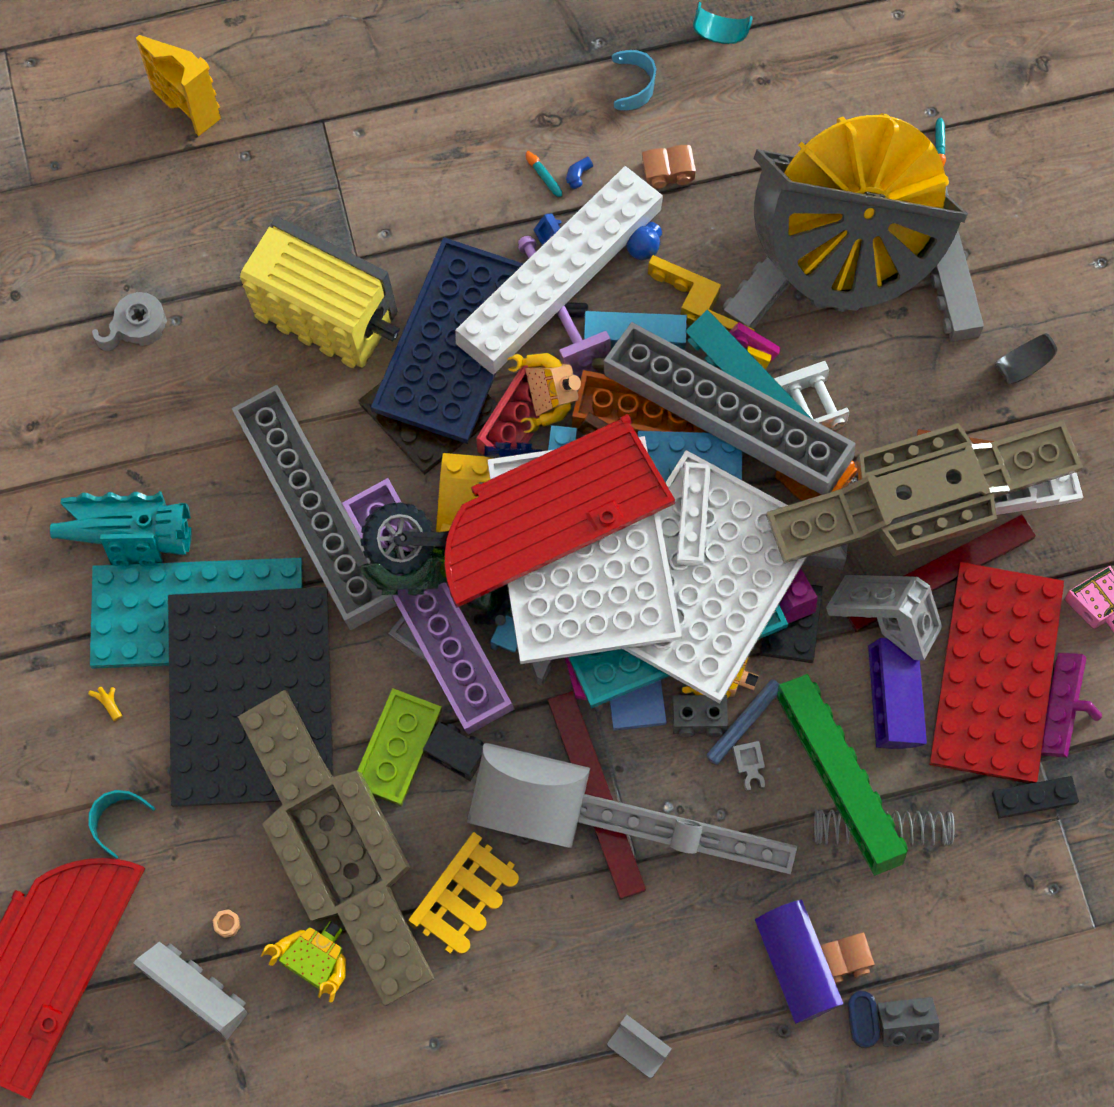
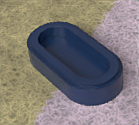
(863, 1019)

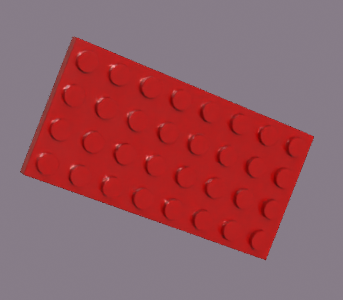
(997, 673)

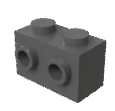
(699, 715)

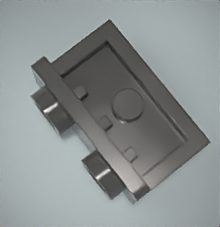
(908, 1021)

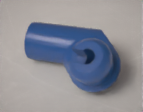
(575, 171)

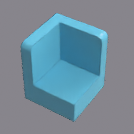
(505, 636)

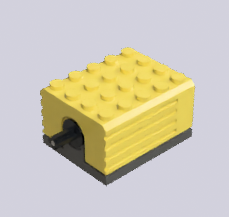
(319, 293)

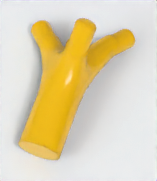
(108, 702)

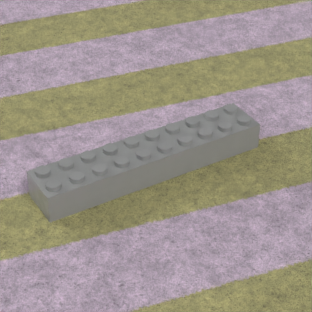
(729, 409)
(311, 505)

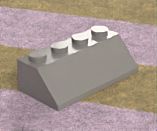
(192, 989)

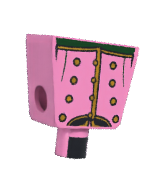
(1095, 599)

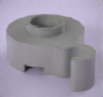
(125, 322)

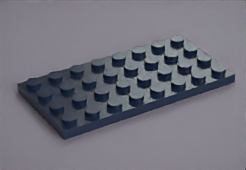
(429, 375)

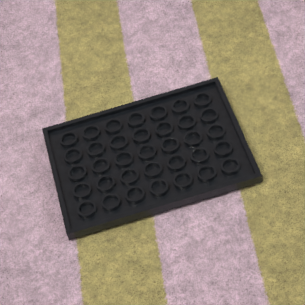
(225, 660)

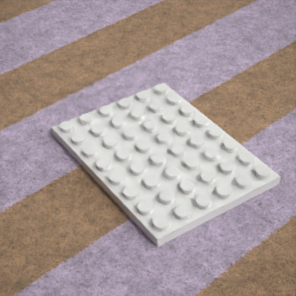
(732, 594)
(596, 597)

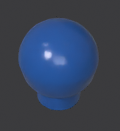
(645, 241)

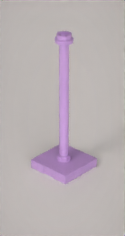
(581, 352)

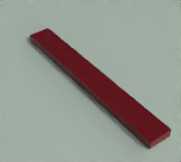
(977, 552)
(581, 752)

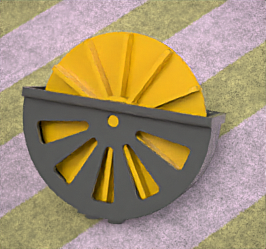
(856, 212)

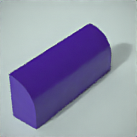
(896, 697)
(798, 961)

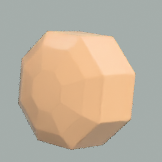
(226, 923)

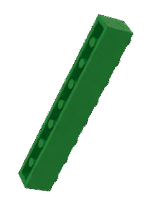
(841, 775)

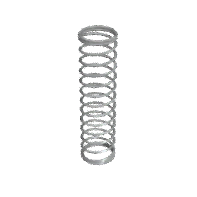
(947, 826)

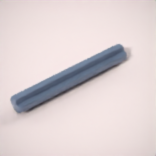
(743, 722)

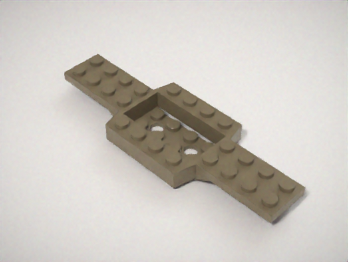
(921, 466)
(357, 837)

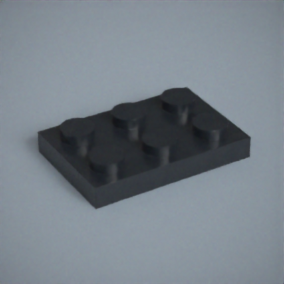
(798, 639)

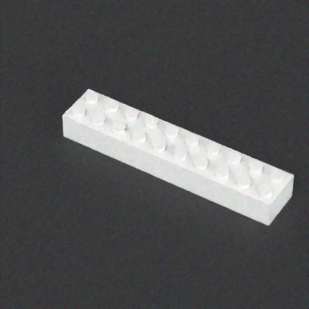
(558, 270)

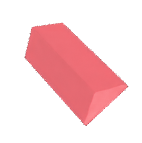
(505, 420)

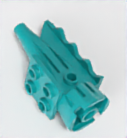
(128, 526)

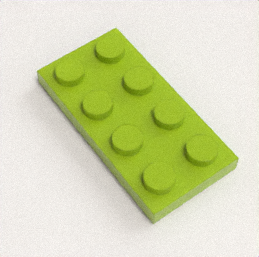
(398, 745)

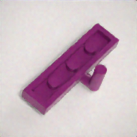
(1064, 703)

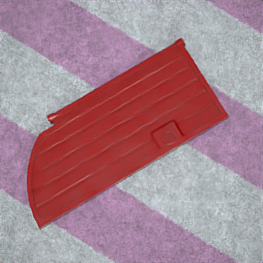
(551, 509)
(49, 956)

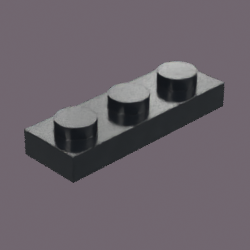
(1035, 797)

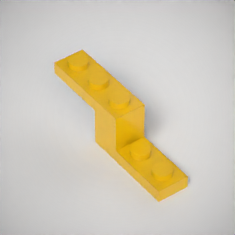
(702, 291)

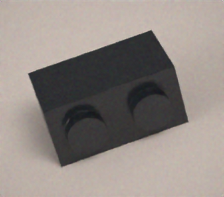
(454, 750)

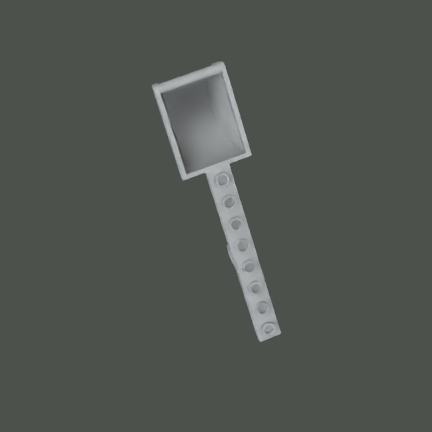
(548, 799)

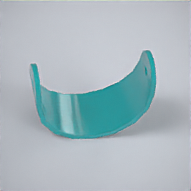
(719, 28)
(102, 804)

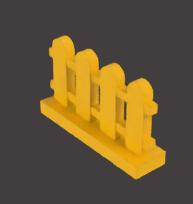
(452, 903)

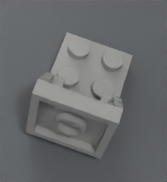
(889, 598)

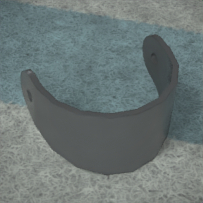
(1026, 359)

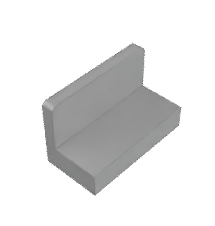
(639, 1047)

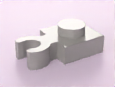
(749, 759)

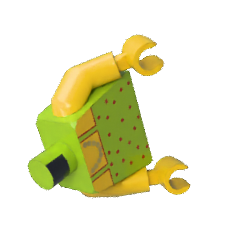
(312, 957)

